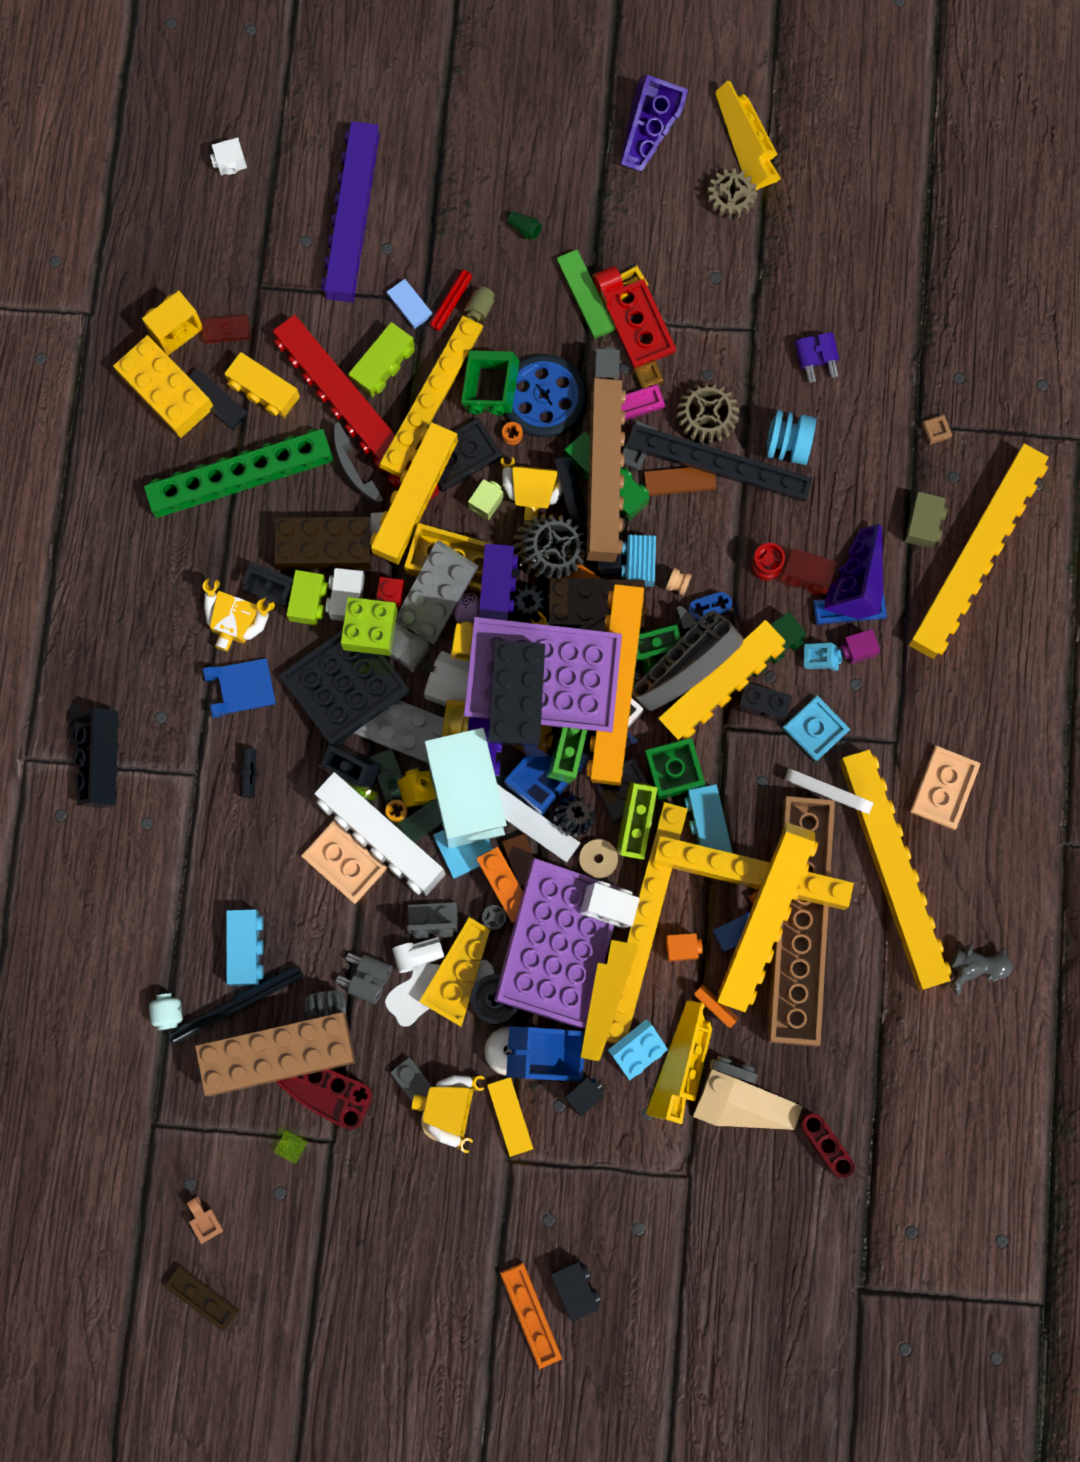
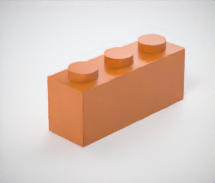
(501, 881)

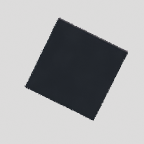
(615, 796)

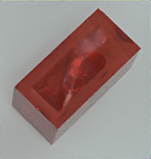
(808, 571)

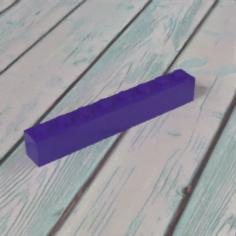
(352, 212)

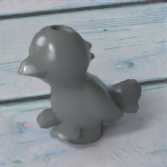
(972, 965)

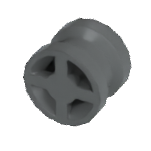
(492, 914)

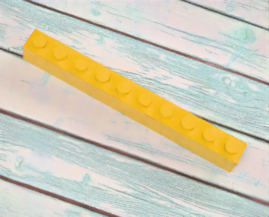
(978, 552)
(895, 872)
(646, 919)

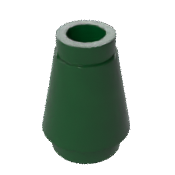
(525, 225)

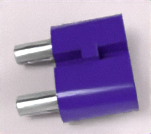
(817, 351)

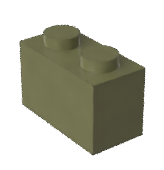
(925, 520)

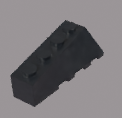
(95, 756)

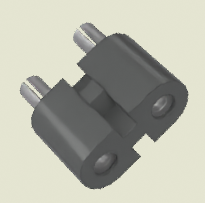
(369, 978)

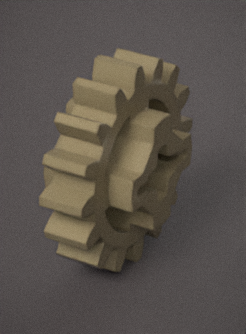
(720, 193)

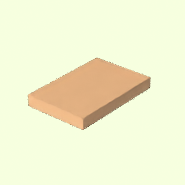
(945, 787)
(344, 862)

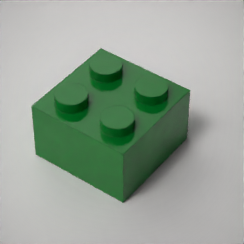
(674, 768)

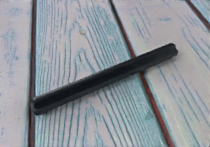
(235, 1004)

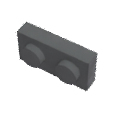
(411, 1079)

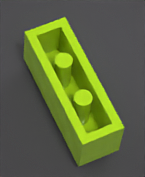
(382, 360)
(636, 820)

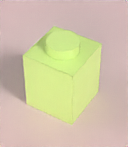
(486, 499)

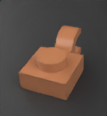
(205, 1224)

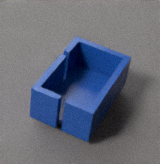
(533, 786)
(545, 1054)

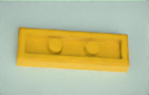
(510, 1116)

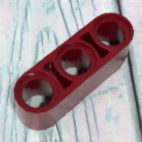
(838, 1152)

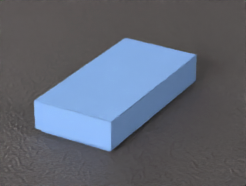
(409, 303)

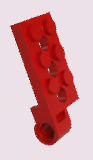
(610, 290)

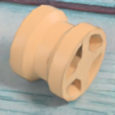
(678, 582)

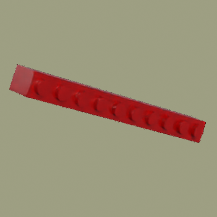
(338, 391)

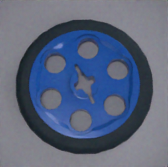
(575, 392)

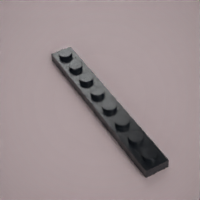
(719, 462)

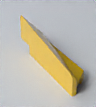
(748, 137)
(606, 996)
(682, 1065)

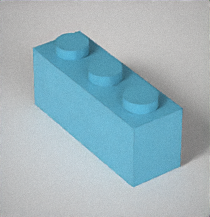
(708, 818)
(244, 947)

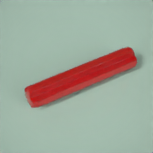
(450, 300)

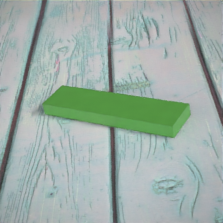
(585, 294)

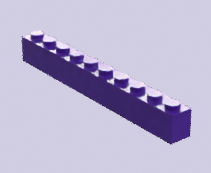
(496, 604)

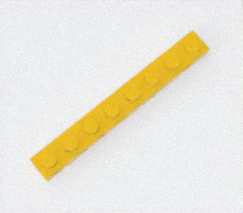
(431, 396)

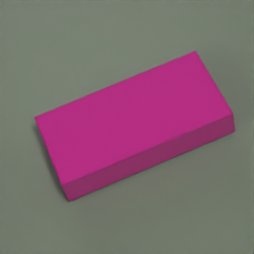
(643, 402)

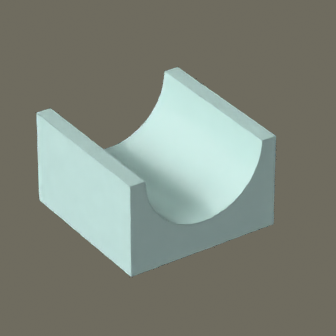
(465, 787)

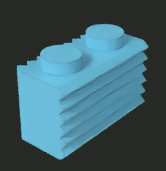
(640, 559)

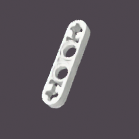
(829, 791)

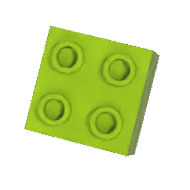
(369, 626)

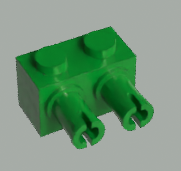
(656, 642)

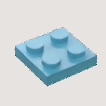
(638, 1049)

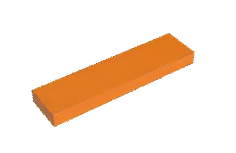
(531, 1315)

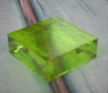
(290, 1147)

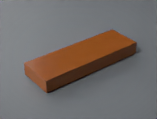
(678, 481)

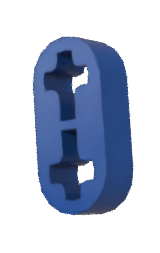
(708, 601)

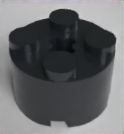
(483, 1006)

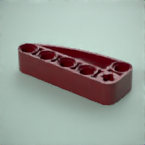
(325, 1101)

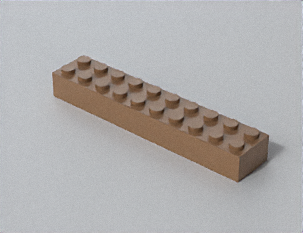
(801, 951)

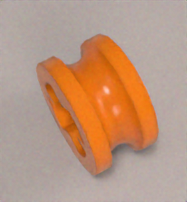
(512, 441)

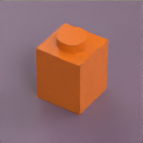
(683, 947)

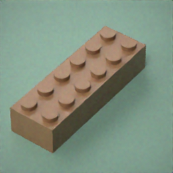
(275, 1054)

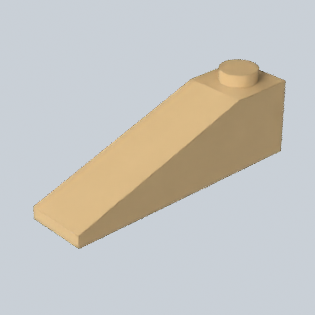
(739, 1104)

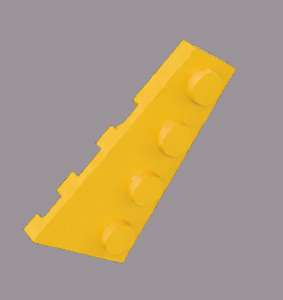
(453, 982)

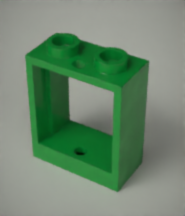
(490, 360)

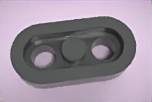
(744, 1073)

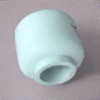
(165, 1012)

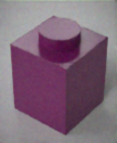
(860, 647)

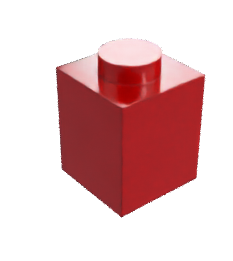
(391, 591)

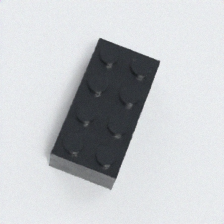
(516, 693)

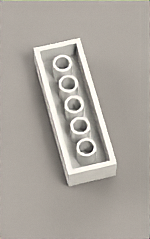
(380, 834)

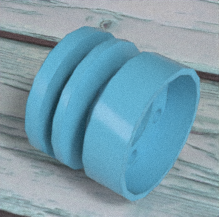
(791, 437)

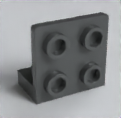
(432, 919)

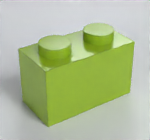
(307, 597)

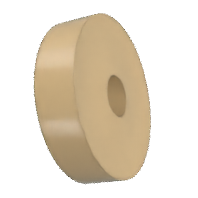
(602, 869)

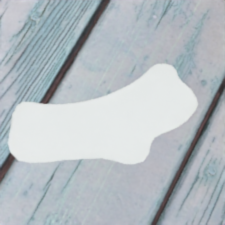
(405, 998)

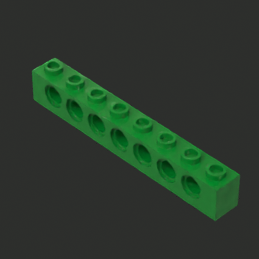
(230, 483)

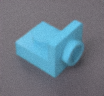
(822, 656)

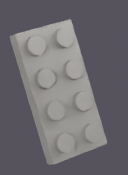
(436, 592)
(403, 729)

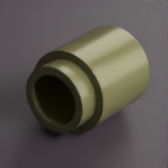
(480, 304)

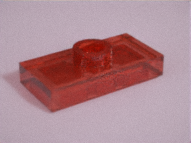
(226, 329)

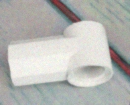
(411, 955)

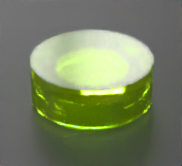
(366, 792)

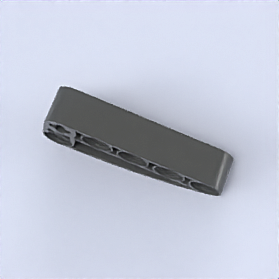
(688, 661)

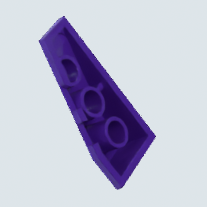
(651, 116)
(860, 583)

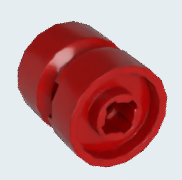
(768, 561)

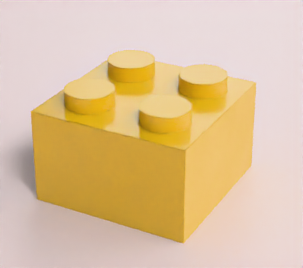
(172, 322)

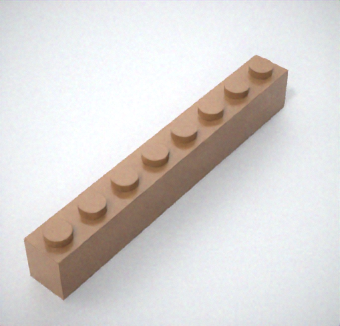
(604, 470)

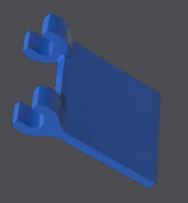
(242, 686)

